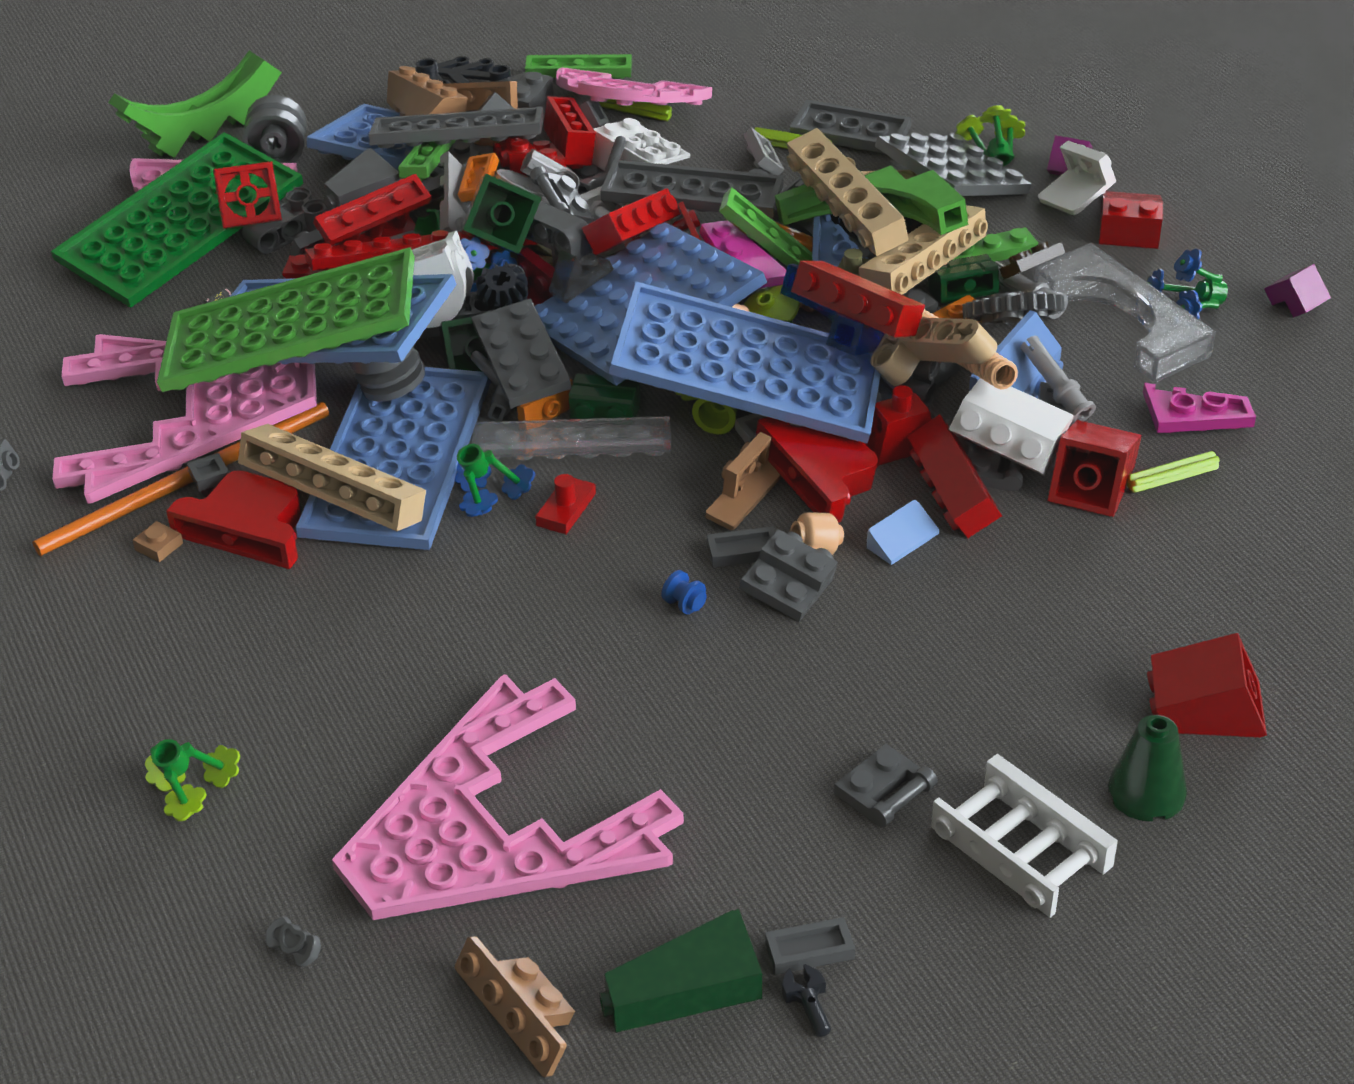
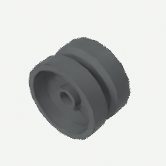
(276, 128)

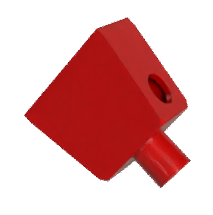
(894, 422)

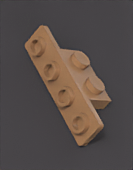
(745, 483)
(520, 1002)

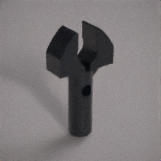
(808, 997)

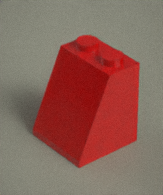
(1093, 467)
(1208, 689)

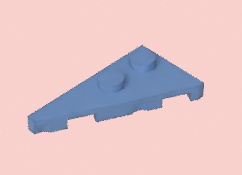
(829, 241)

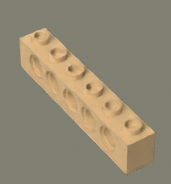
(847, 192)
(923, 253)
(332, 477)

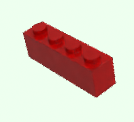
(569, 131)
(631, 221)
(858, 298)
(953, 476)

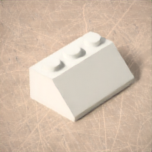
(1011, 425)

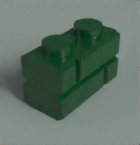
(963, 277)
(598, 398)

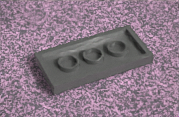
(849, 125)
(521, 353)

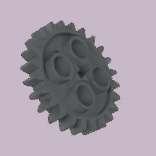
(1013, 306)

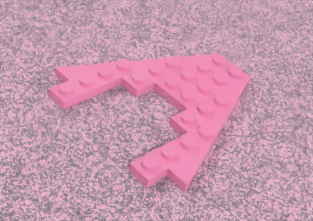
(213, 416)
(442, 847)

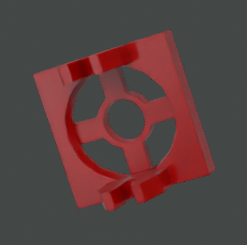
(229, 218)

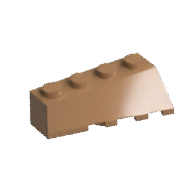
(419, 95)

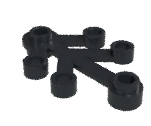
(463, 69)

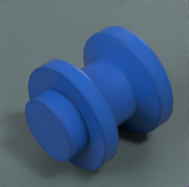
(690, 595)

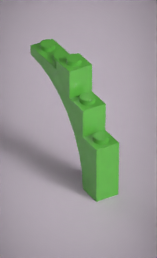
(204, 114)
(921, 198)

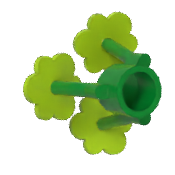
(1005, 126)
(168, 769)

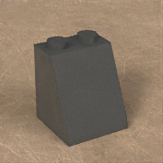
(359, 178)

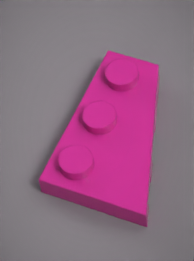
(732, 241)
(1190, 412)

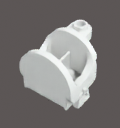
(446, 258)

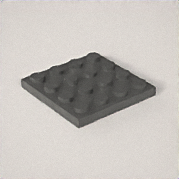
(956, 162)

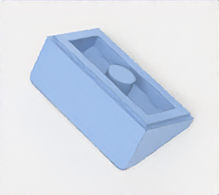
(901, 532)

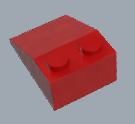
(1131, 219)

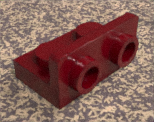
(538, 275)

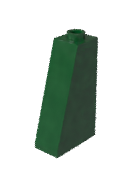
(685, 976)

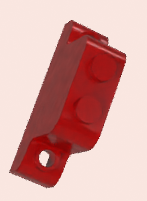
(820, 465)
(243, 517)

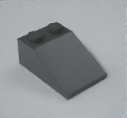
(532, 89)

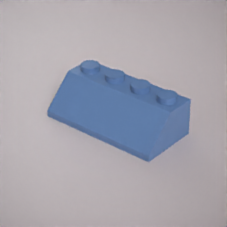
(1028, 376)

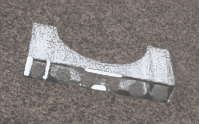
(1174, 336)

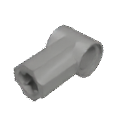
(535, 159)

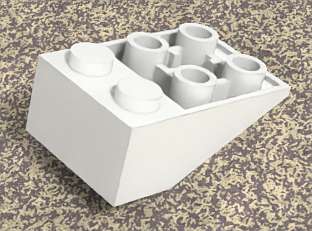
(640, 145)

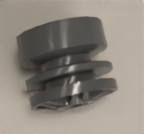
(389, 380)

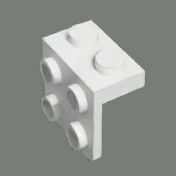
(1084, 181)

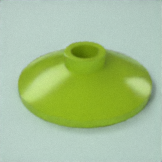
(773, 304)

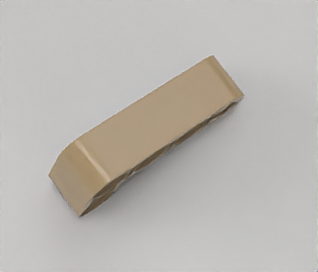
(935, 341)

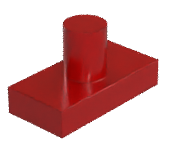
(565, 503)

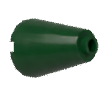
(1150, 772)

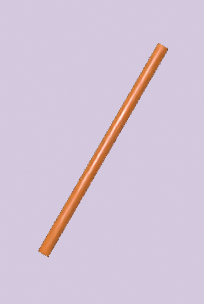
(158, 489)

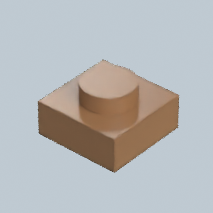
(157, 541)

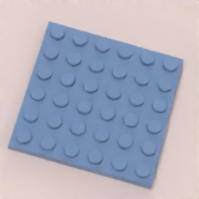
(664, 258)

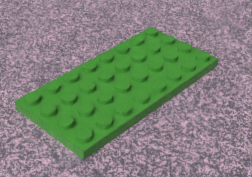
(288, 320)

